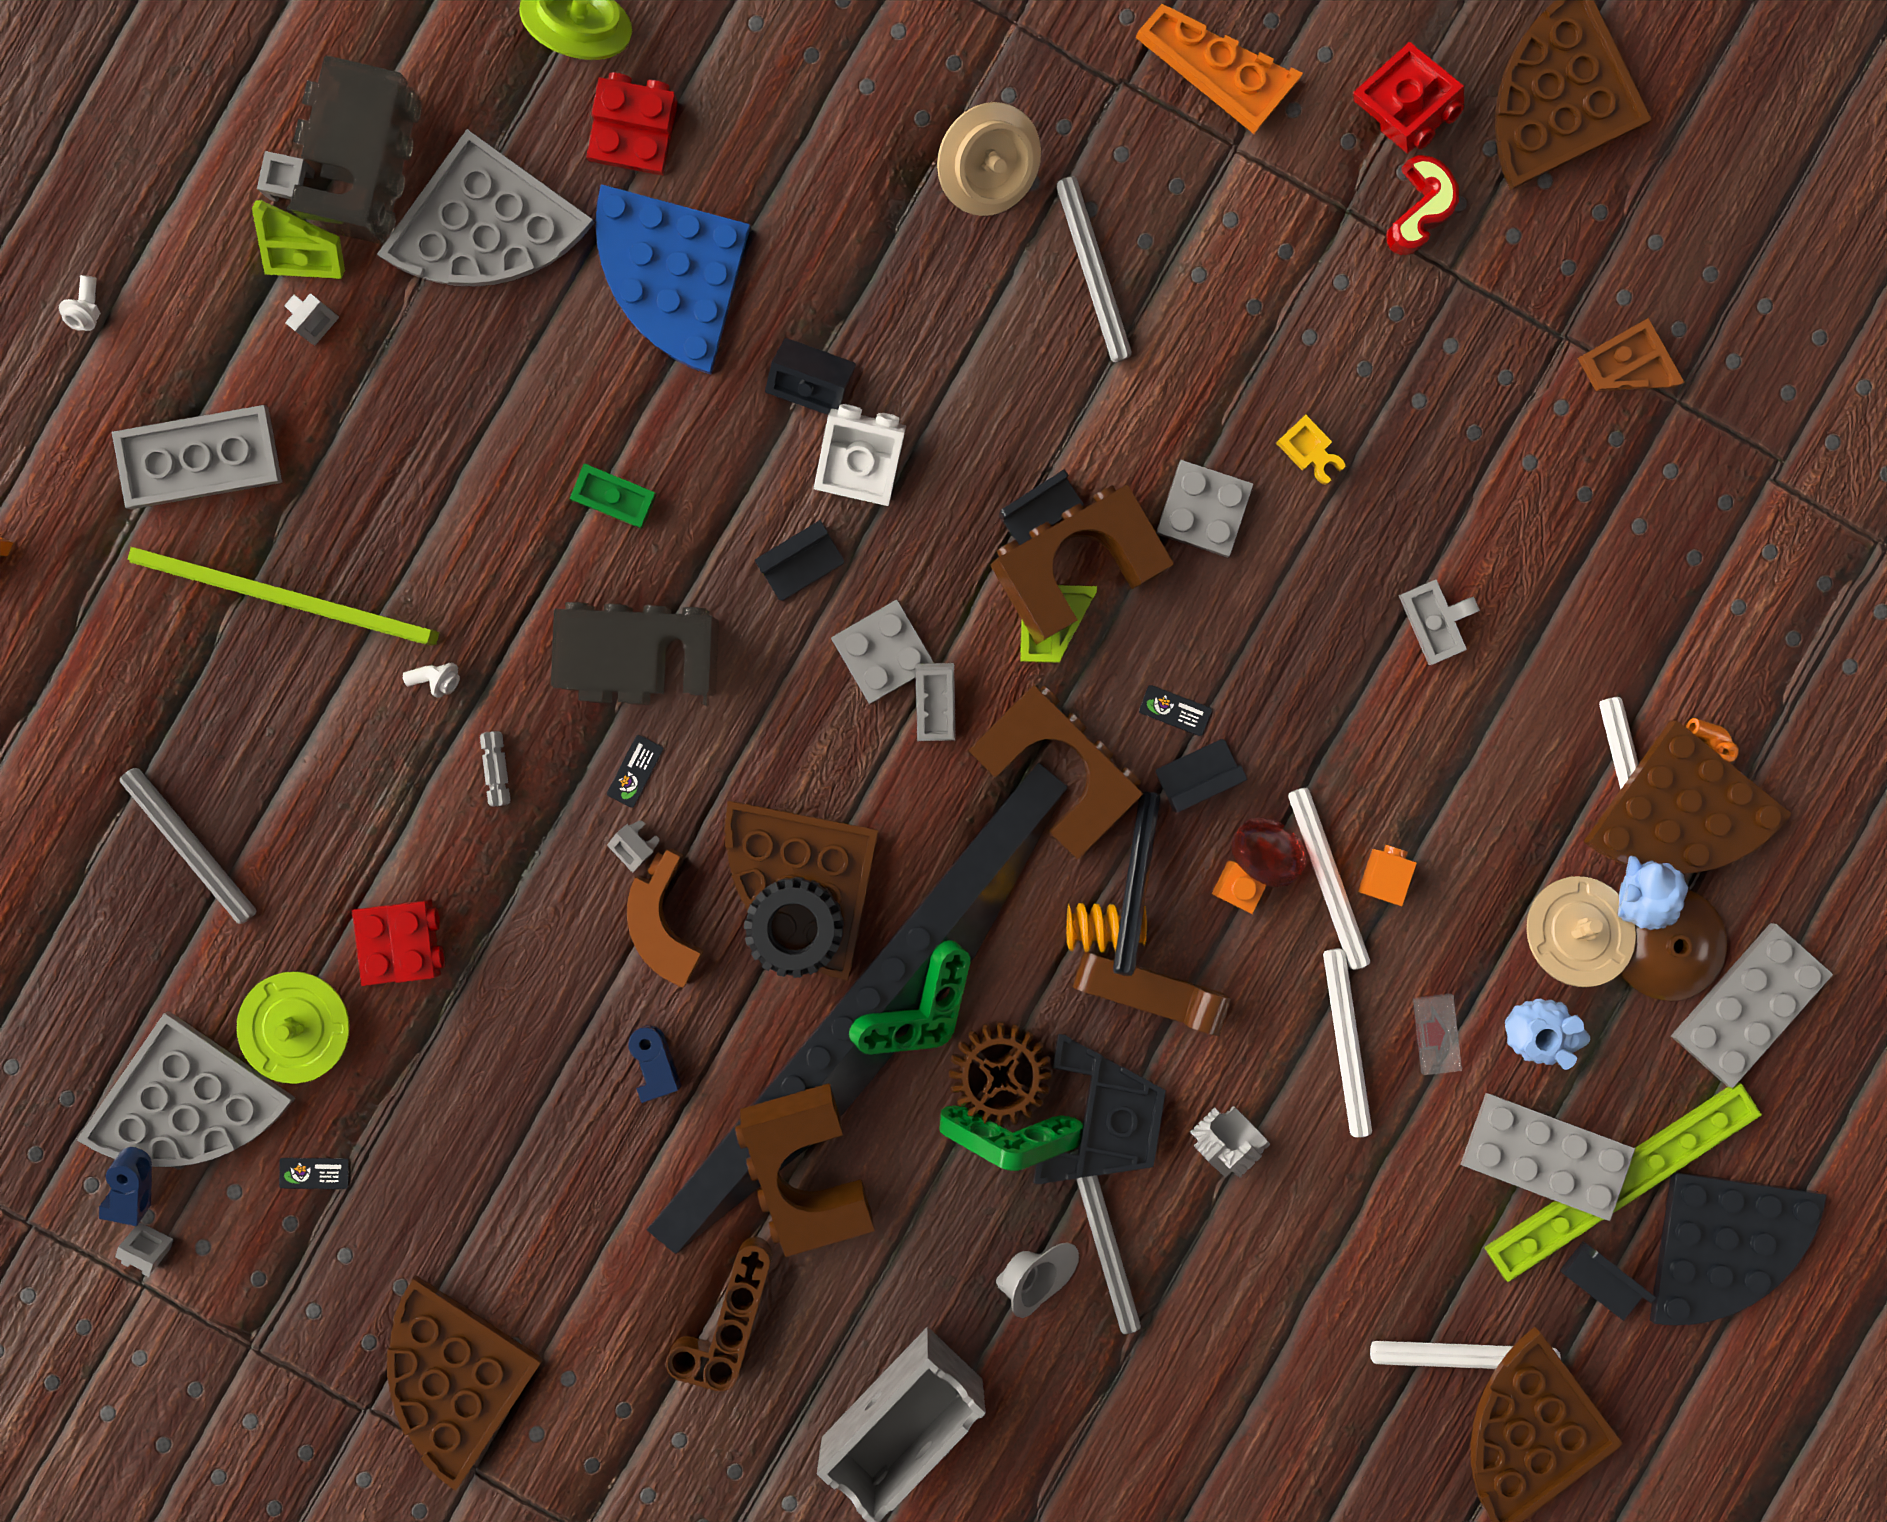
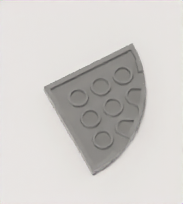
(483, 222)
(184, 1100)

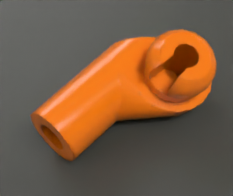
(1715, 737)

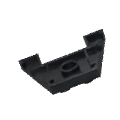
(1118, 1121)

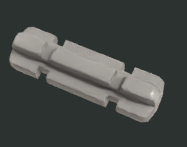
(495, 768)

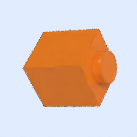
(1387, 875)
(1238, 887)

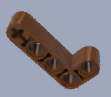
(1154, 992)
(732, 1313)

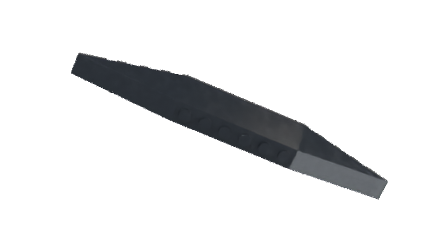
(955, 909)

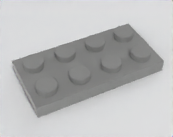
(196, 457)
(1751, 1005)
(1547, 1156)

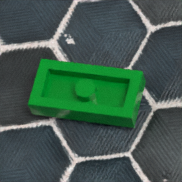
(613, 496)

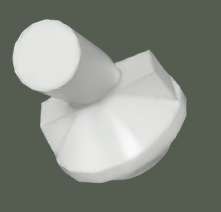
(81, 313)
(442, 678)

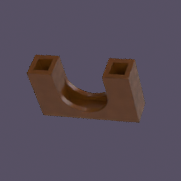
(1112, 521)
(1107, 789)
(800, 1217)

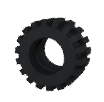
(770, 951)

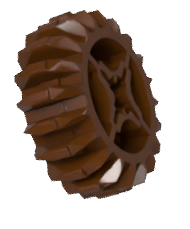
(1010, 1058)

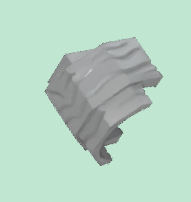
(1229, 1141)

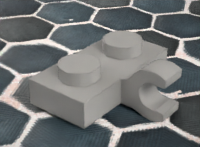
(1435, 621)

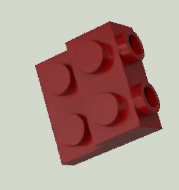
(1411, 98)
(632, 124)
(398, 942)

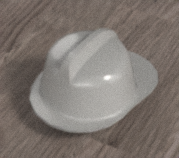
(1036, 1277)

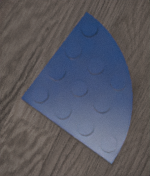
(670, 271)

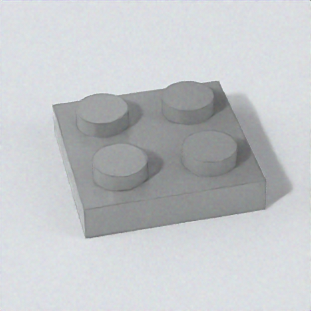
(1204, 508)
(882, 651)

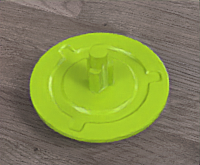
(578, 26)
(293, 1027)

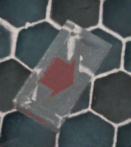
(1437, 1034)

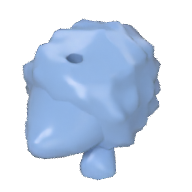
(1651, 894)
(1546, 1033)

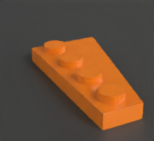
(1231, 76)

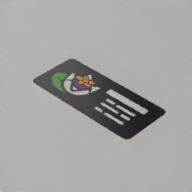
(1175, 710)
(634, 771)
(313, 1173)

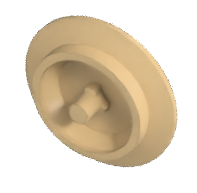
(989, 158)
(1579, 933)

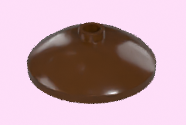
(1675, 976)

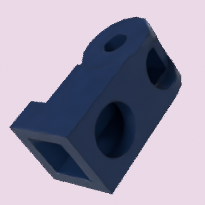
(656, 1062)
(130, 1187)

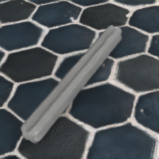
(1093, 269)
(188, 845)
(1108, 1253)

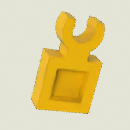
(1307, 445)

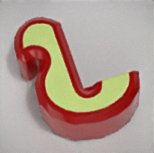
(1439, 202)

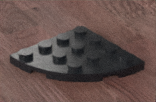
(1728, 1245)

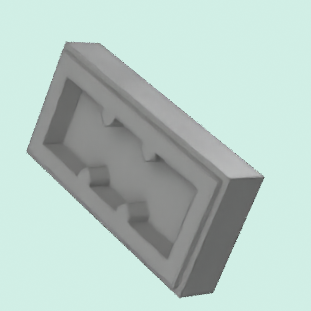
(935, 702)

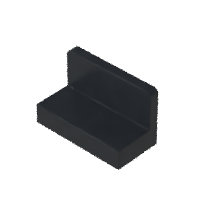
(809, 376)
(1039, 506)
(800, 561)
(1199, 775)
(1604, 1281)

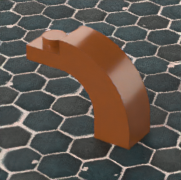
(648, 928)

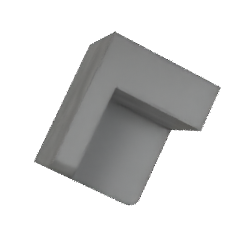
(280, 174)

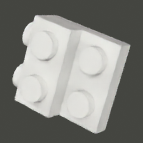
(860, 455)

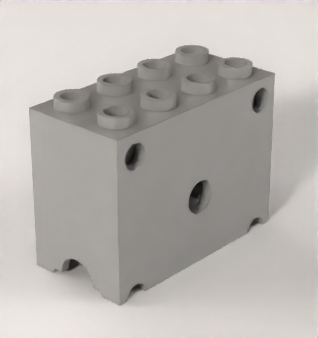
(901, 1426)

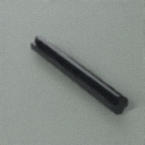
(1136, 884)

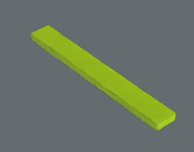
(283, 596)
(1650, 1165)

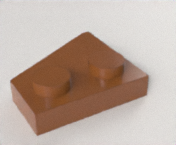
(1631, 362)

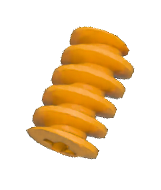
(1096, 927)

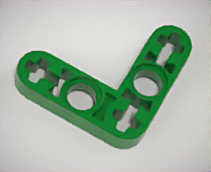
(927, 1016)
(1008, 1149)

